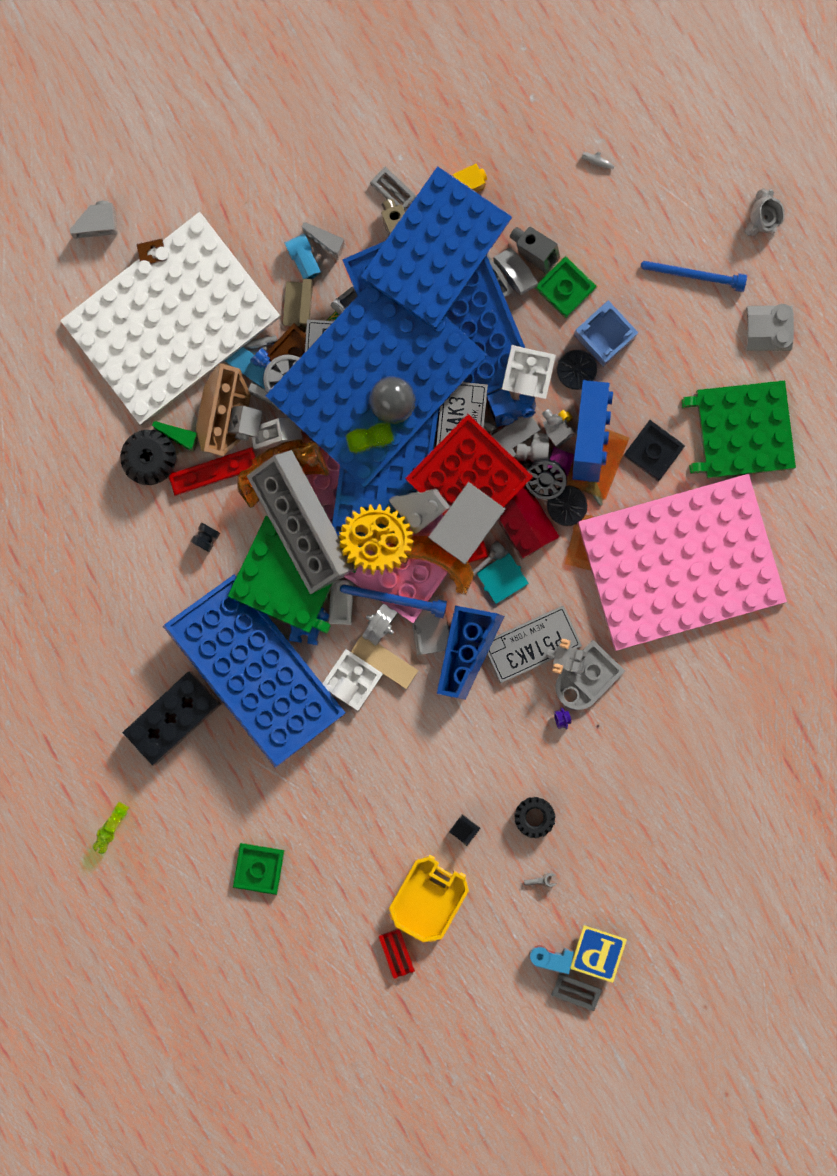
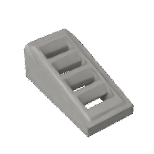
(328, 241)

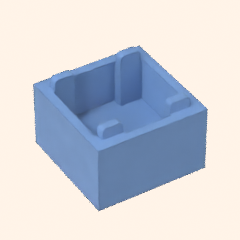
(605, 333)

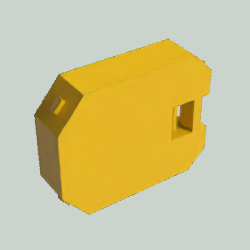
(425, 907)

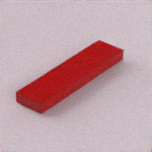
(211, 471)

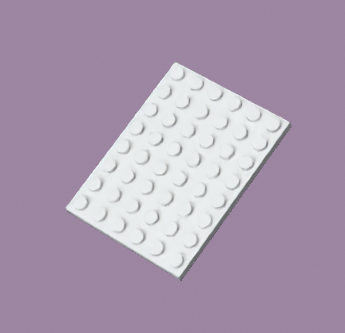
(170, 320)

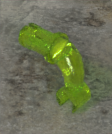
(106, 833)

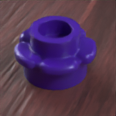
(562, 718)

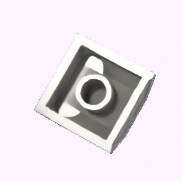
(770, 328)

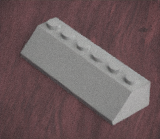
(300, 521)

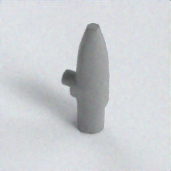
(597, 160)
(261, 342)

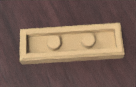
(385, 662)

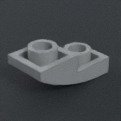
(515, 269)

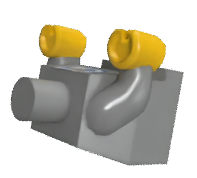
(557, 426)

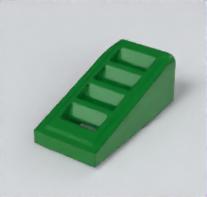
(181, 436)

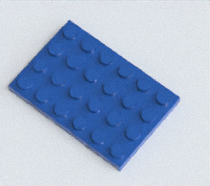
(436, 247)

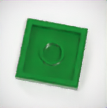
(565, 287)
(258, 868)

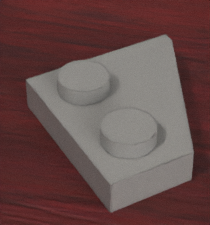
(420, 508)

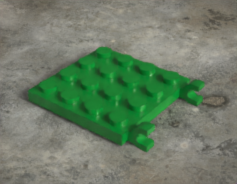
(743, 429)

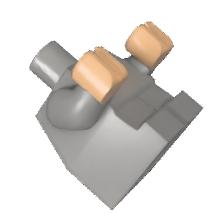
(567, 658)

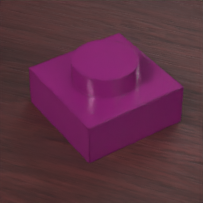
(562, 457)

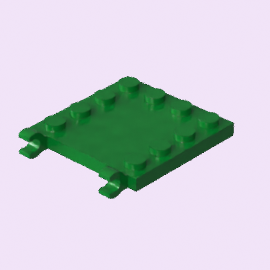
(274, 586)

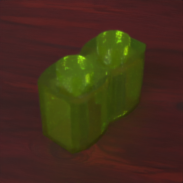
(363, 440)

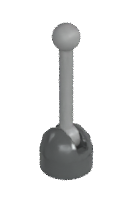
(496, 552)

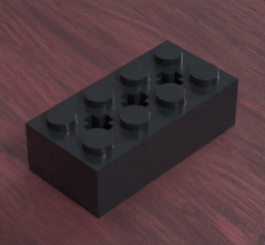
(171, 703)

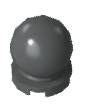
(392, 400)

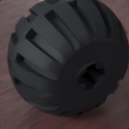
(160, 464)

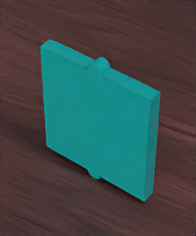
(502, 578)

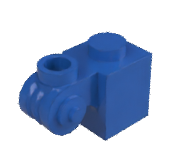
(507, 410)

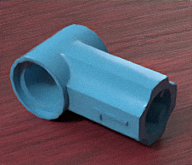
(301, 253)

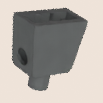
(536, 248)

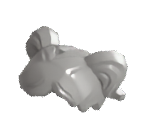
(765, 206)

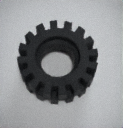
(544, 827)

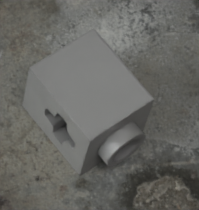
(244, 422)

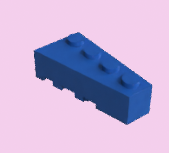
(591, 431)
(466, 649)

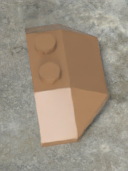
(220, 393)

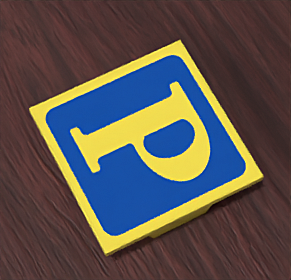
(598, 953)

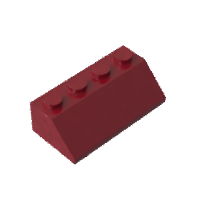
(526, 524)

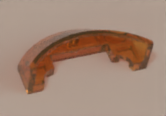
(307, 454)
(428, 550)

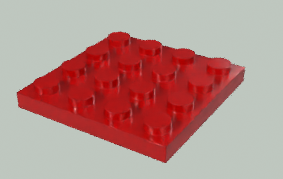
(470, 457)

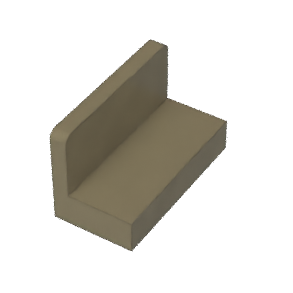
(297, 303)

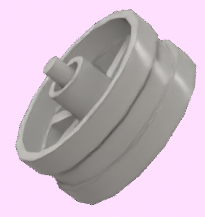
(379, 624)

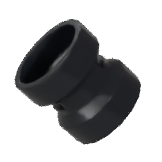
(205, 537)

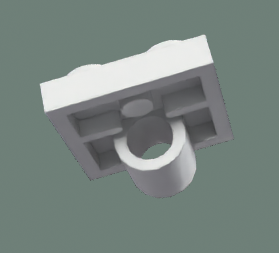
(528, 372)
(352, 679)

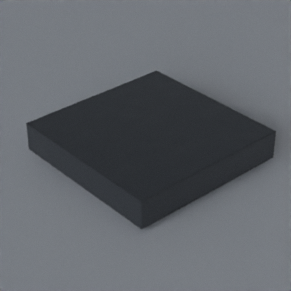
(654, 450)

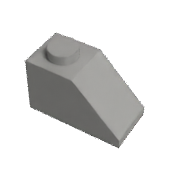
(96, 221)

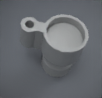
(537, 450)

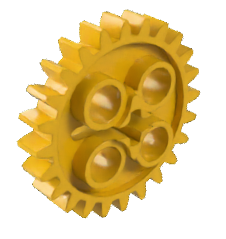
(367, 523)

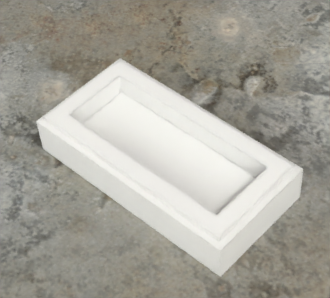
(340, 604)

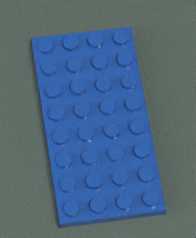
(254, 672)

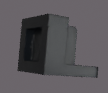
(464, 829)

